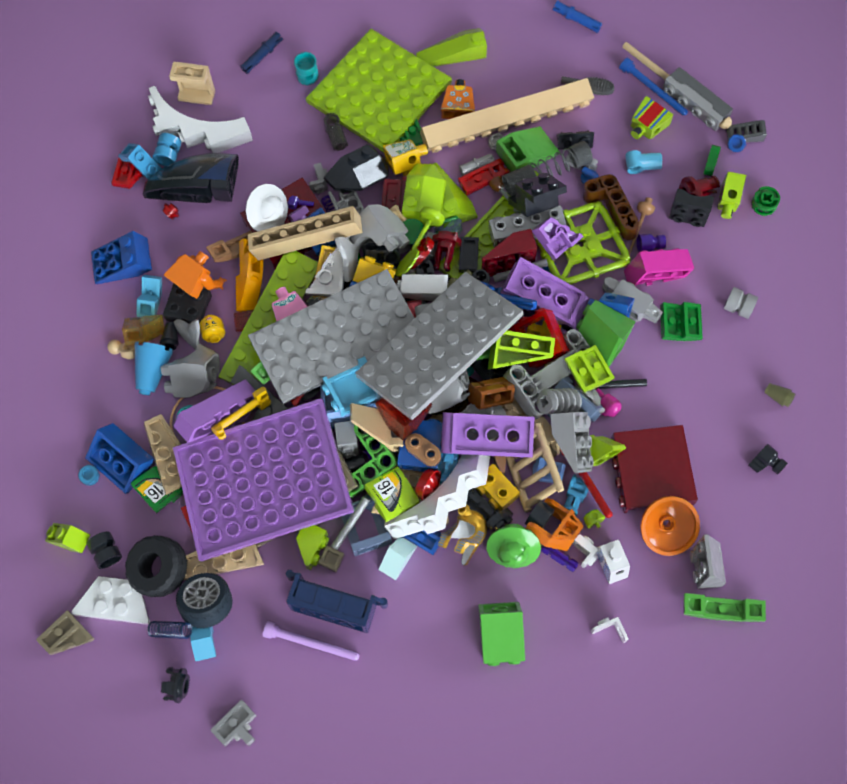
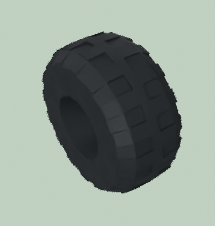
(140, 562)

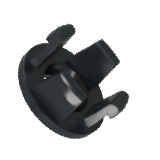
(177, 686)

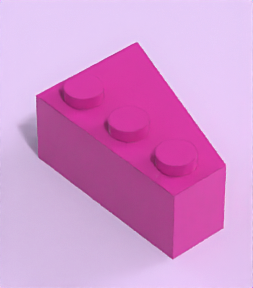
(659, 265)

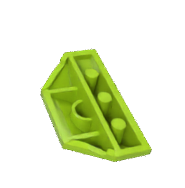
(423, 188)

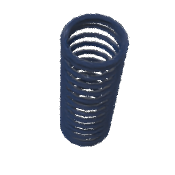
(170, 633)

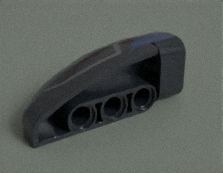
(195, 179)

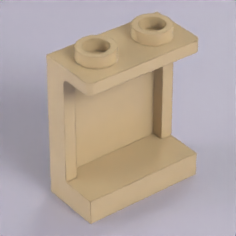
(193, 83)

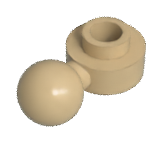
(117, 347)

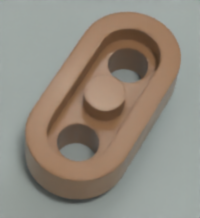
(422, 449)

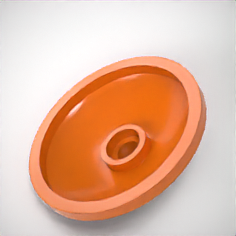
(679, 532)

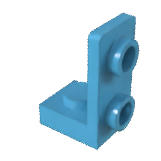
(140, 159)

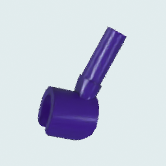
(294, 201)

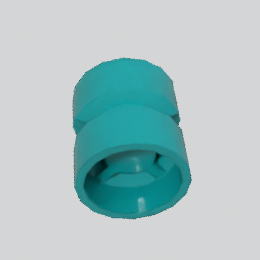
(306, 68)

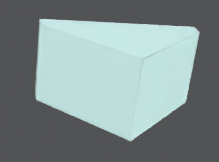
(397, 557)

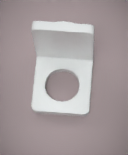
(607, 623)

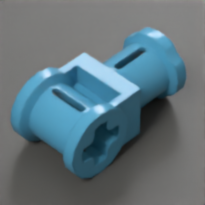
(576, 492)

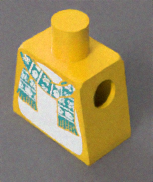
(403, 155)

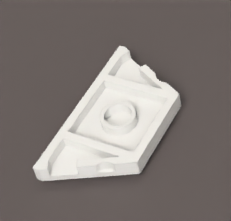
(112, 600)

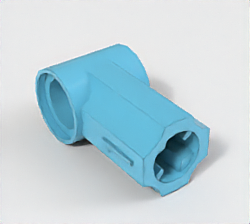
(638, 162)

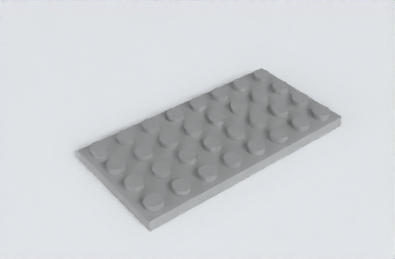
(331, 335)
(439, 345)

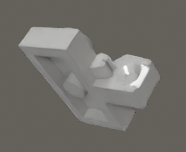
(235, 725)

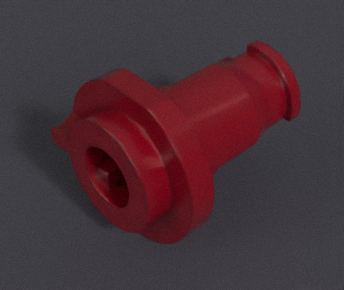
(699, 187)
(446, 242)

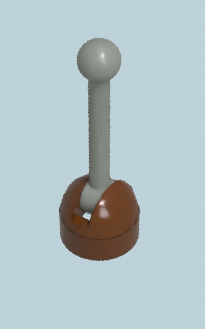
(498, 186)

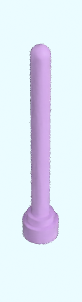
(272, 630)

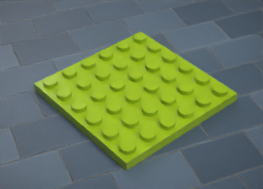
(379, 90)

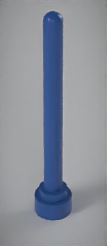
(628, 66)

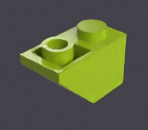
(67, 537)
(310, 543)

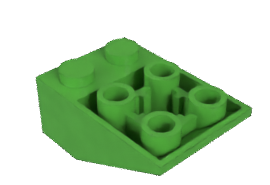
(524, 148)

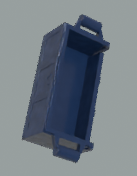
(332, 604)

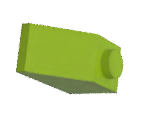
(604, 449)

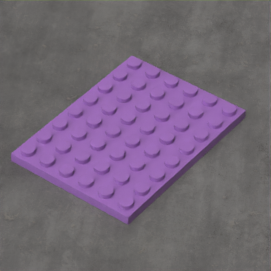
(262, 480)

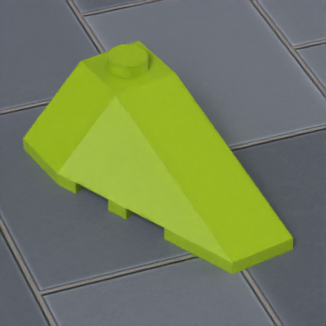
(458, 48)
(455, 201)

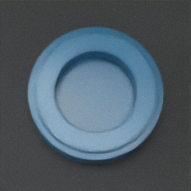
(88, 475)

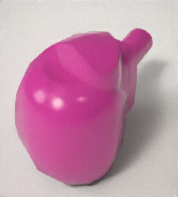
(610, 403)

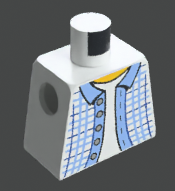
(613, 560)

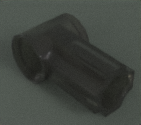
(335, 132)

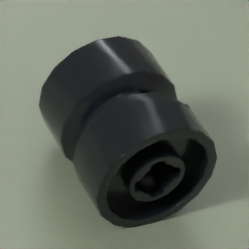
(103, 547)

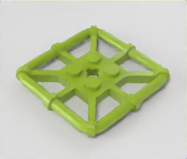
(591, 246)

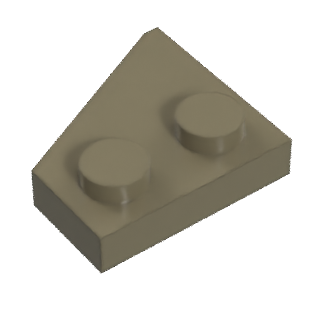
(64, 635)

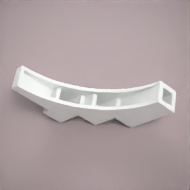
(216, 135)
(450, 495)

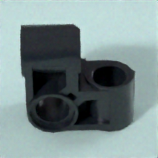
(380, 254)

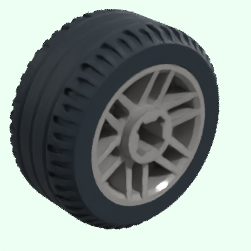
(204, 600)

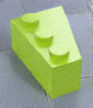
(519, 348)

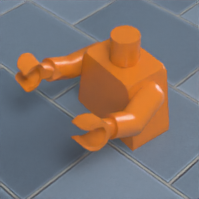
(192, 276)

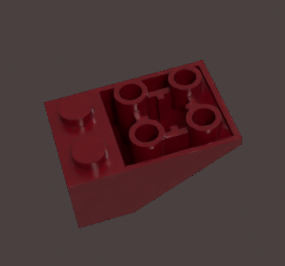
(509, 251)

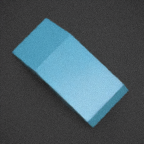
(151, 295)
(203, 643)

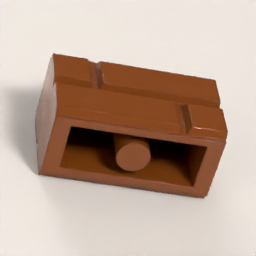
(491, 393)

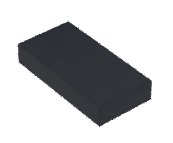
(468, 254)

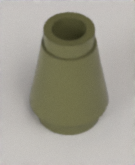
(780, 394)

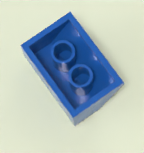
(118, 457)

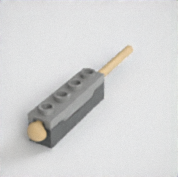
(690, 93)

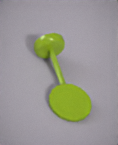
(432, 218)

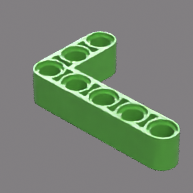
(376, 462)

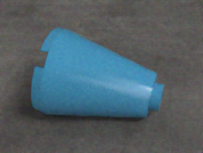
(148, 366)

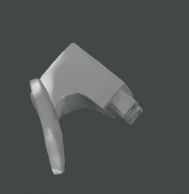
(380, 226)
(196, 371)
(452, 394)

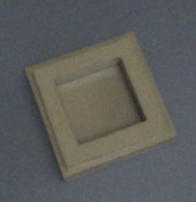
(331, 559)

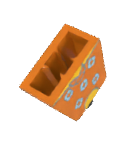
(457, 100)

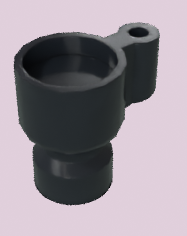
(768, 457)

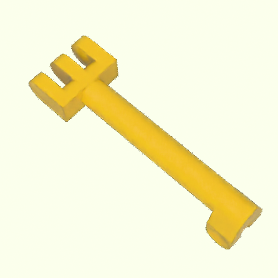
(260, 400)

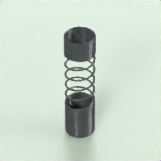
(579, 154)

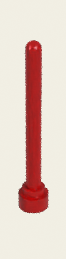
(595, 493)

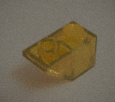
(142, 329)

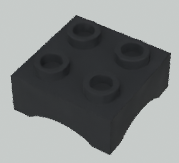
(691, 208)
(184, 306)

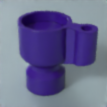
(648, 242)

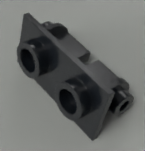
(568, 139)
(480, 504)

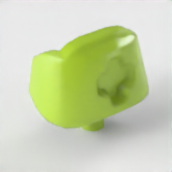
(593, 518)

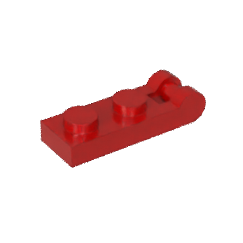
(482, 176)

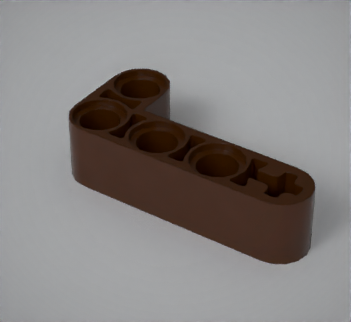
(609, 190)

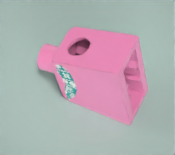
(287, 303)

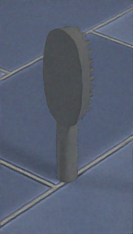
(598, 85)

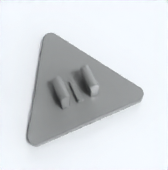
(340, 204)

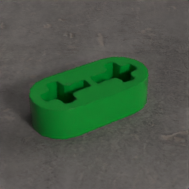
(712, 160)

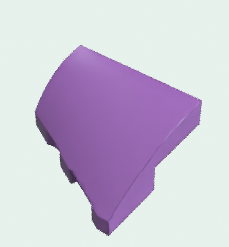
(555, 237)

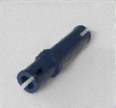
(265, 48)

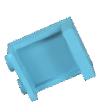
(348, 389)

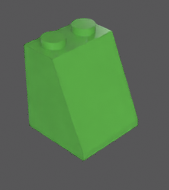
(605, 329)
(502, 633)

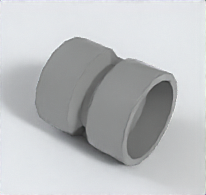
(741, 303)

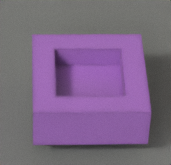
(298, 214)

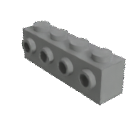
(503, 227)

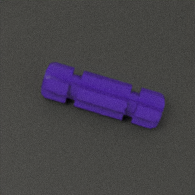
(561, 557)

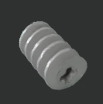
(559, 401)

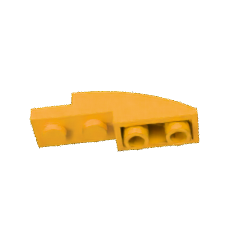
(249, 280)

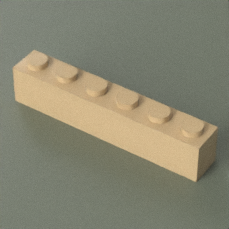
(305, 233)

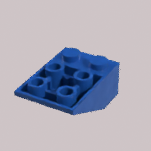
(121, 258)

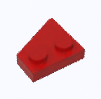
(125, 174)

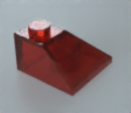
(397, 421)

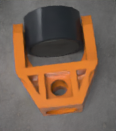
(566, 531)

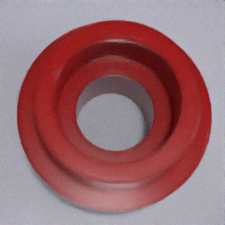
(170, 210)

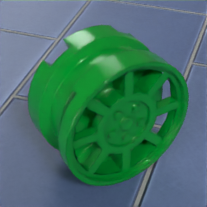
(766, 200)

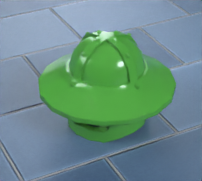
(513, 546)

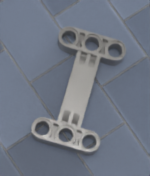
(544, 378)

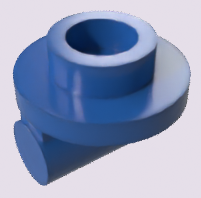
(588, 174)

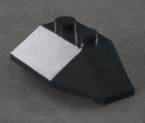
(358, 170)

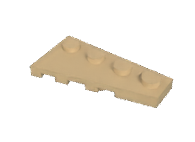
(162, 442)
(231, 561)

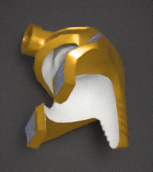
(469, 530)

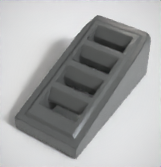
(753, 126)

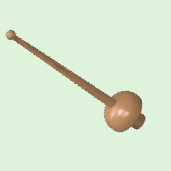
(644, 208)

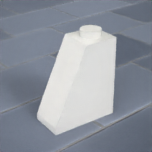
(422, 286)

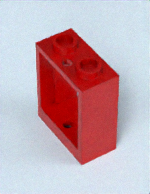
(560, 344)

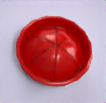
(427, 483)

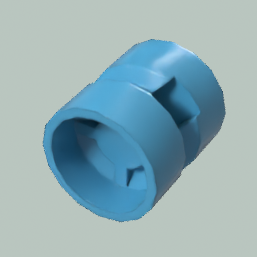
(167, 149)

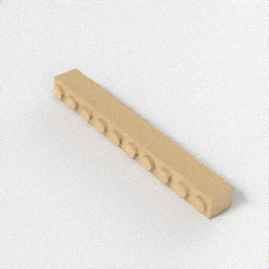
(507, 114)

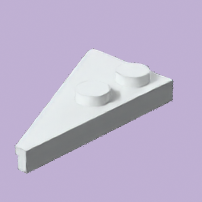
(330, 278)

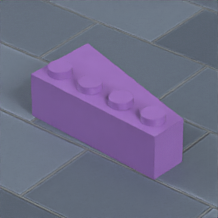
(199, 419)

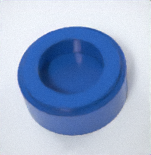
(736, 143)

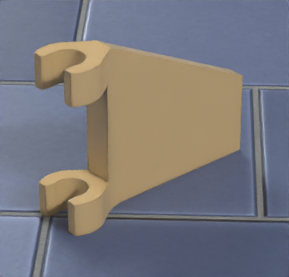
(371, 422)

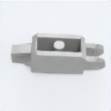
(643, 303)

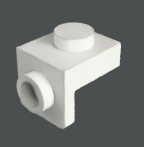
(586, 546)

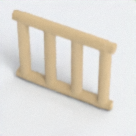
(549, 468)

